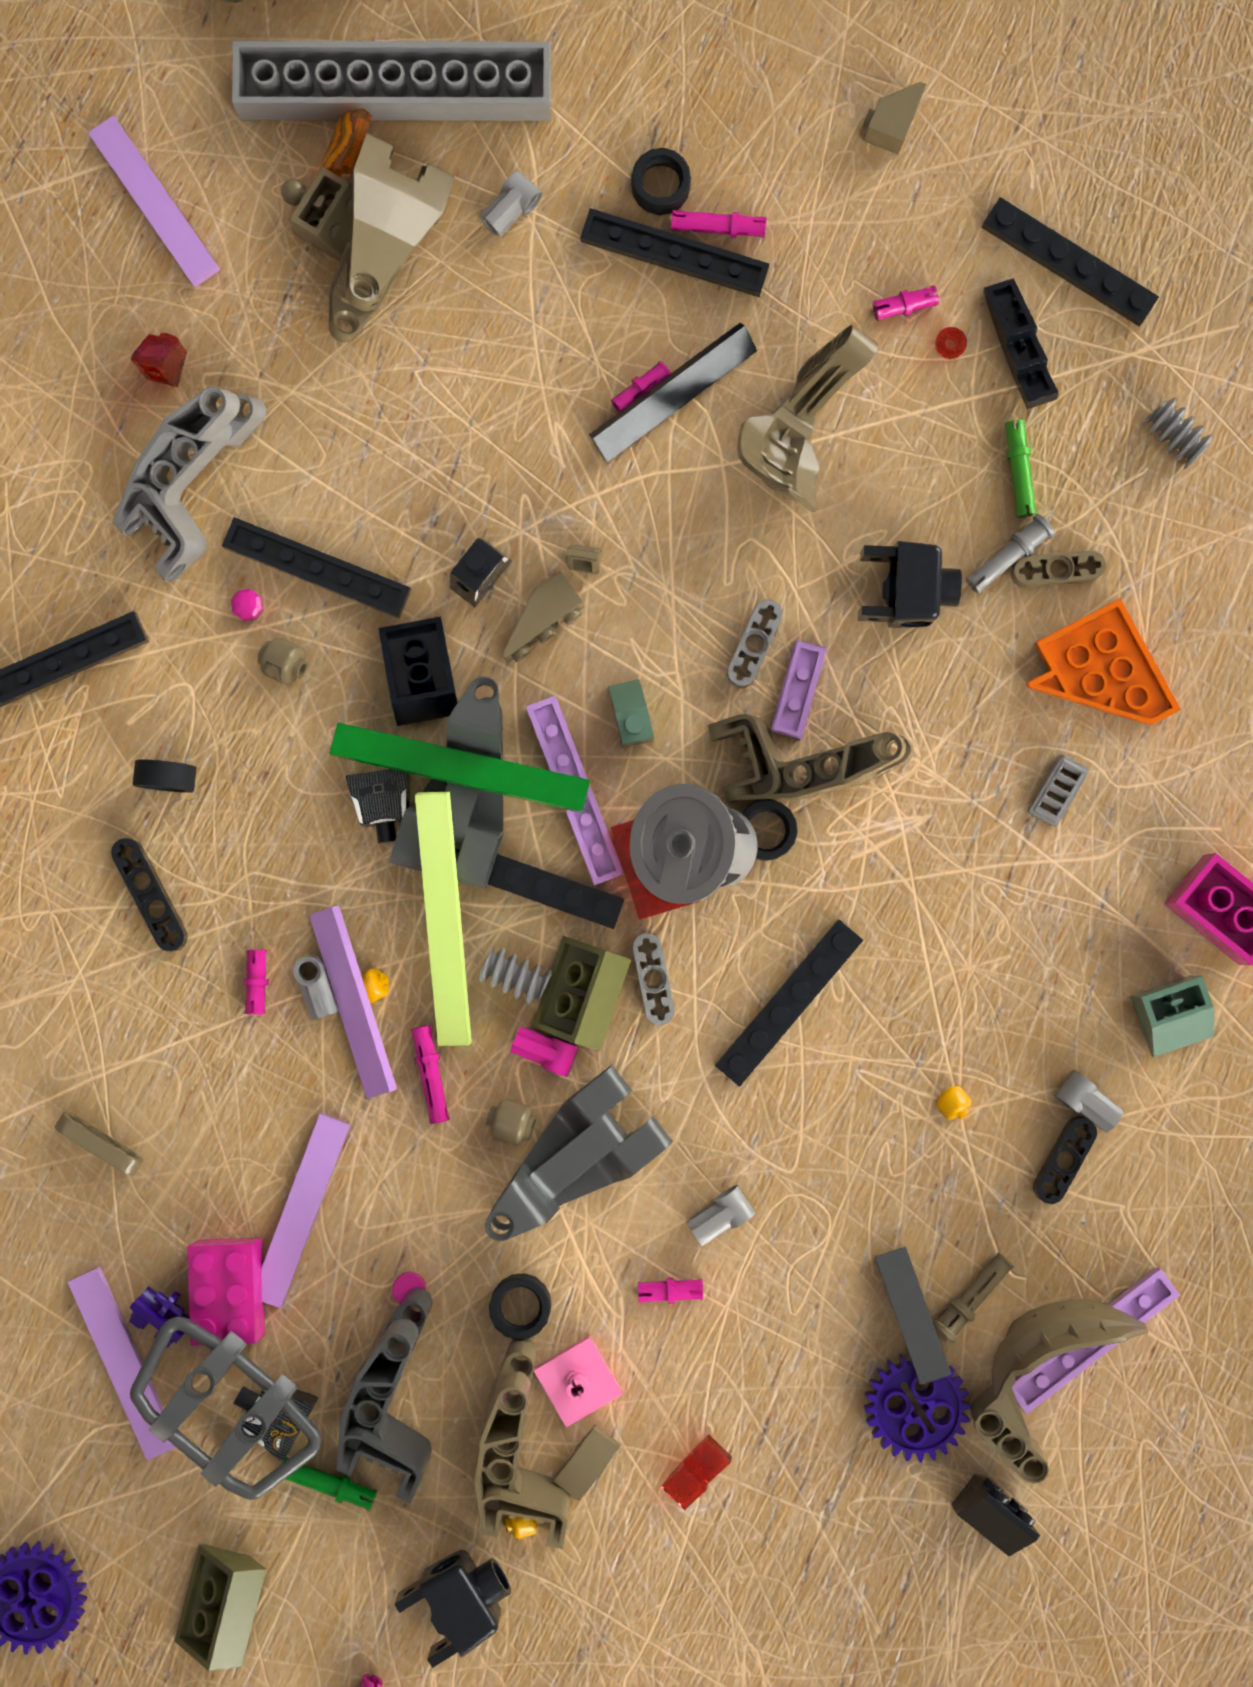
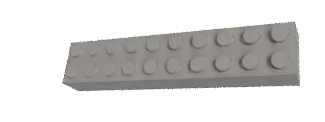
(392, 80)

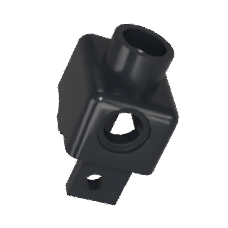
(913, 586)
(460, 1601)

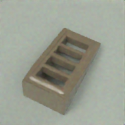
(583, 558)

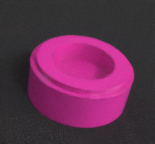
(405, 1283)

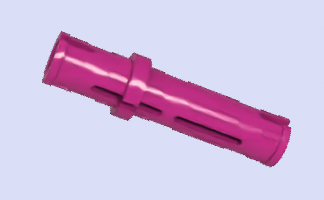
(719, 223)
(429, 1070)

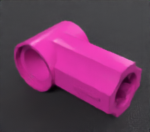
(552, 1053)

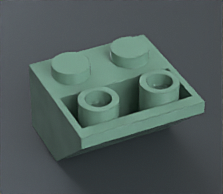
(1175, 1014)

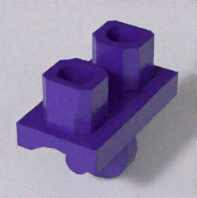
(156, 1310)

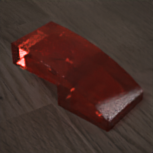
(696, 1471)

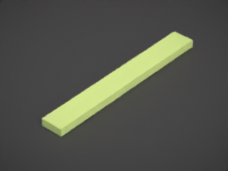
(443, 918)

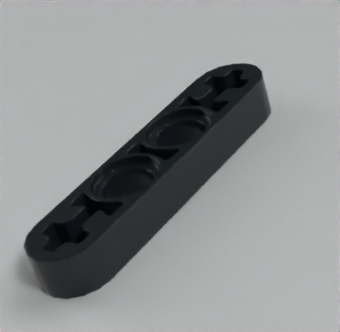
(145, 897)

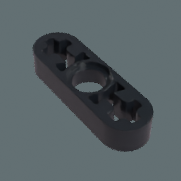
(1078, 1158)

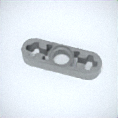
(771, 626)
(650, 1004)

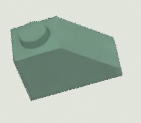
(631, 713)

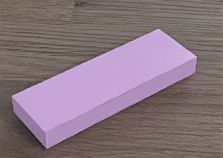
(798, 690)

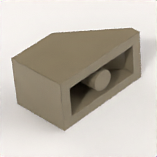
(892, 118)

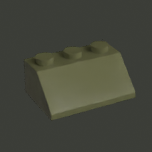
(581, 993)
(220, 1607)

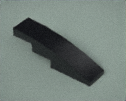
(1020, 344)

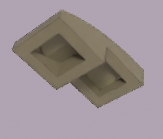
(587, 1462)

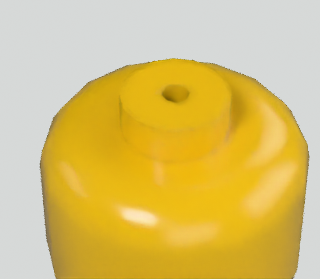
(375, 984)
(953, 1103)
(520, 1528)

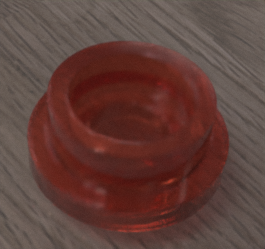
(955, 335)

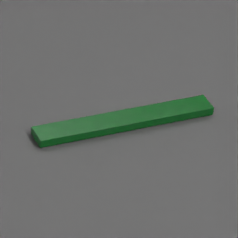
(460, 767)

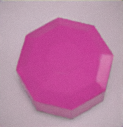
(247, 605)

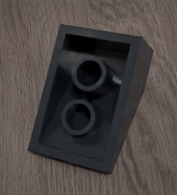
(418, 671)

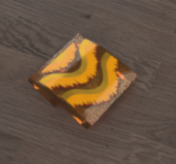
(346, 141)

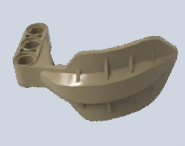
(779, 444)
(1028, 1344)

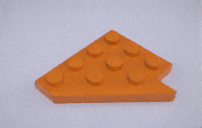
(1105, 667)

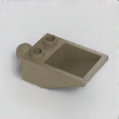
(333, 221)

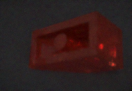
(160, 358)

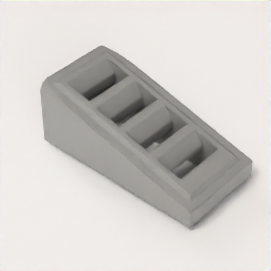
(1074, 785)

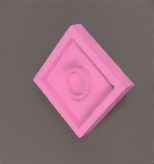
(578, 1381)

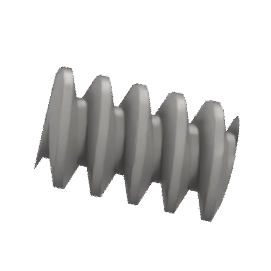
(1178, 431)
(514, 975)

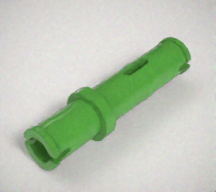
(1020, 467)

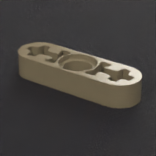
(1080, 558)
(98, 1143)

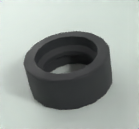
(666, 158)
(164, 776)
(788, 820)
(522, 1331)

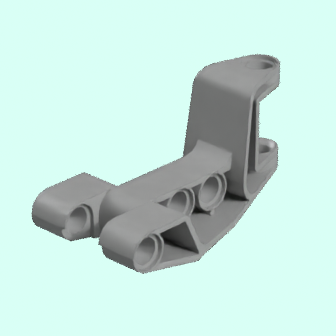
(155, 500)

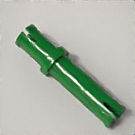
(333, 1486)

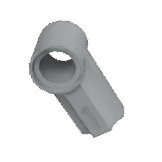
(516, 198)
(315, 991)
(1083, 1098)
(727, 1211)

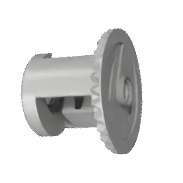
(690, 844)

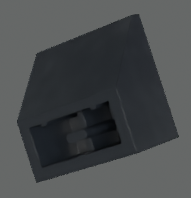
(995, 1516)

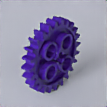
(893, 1421)
(60, 1594)

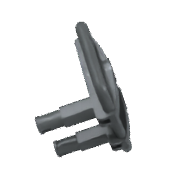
(187, 1399)

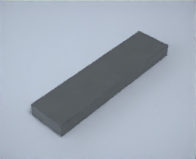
(912, 1315)

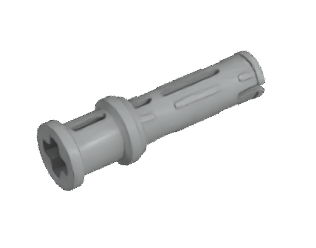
(1021, 545)

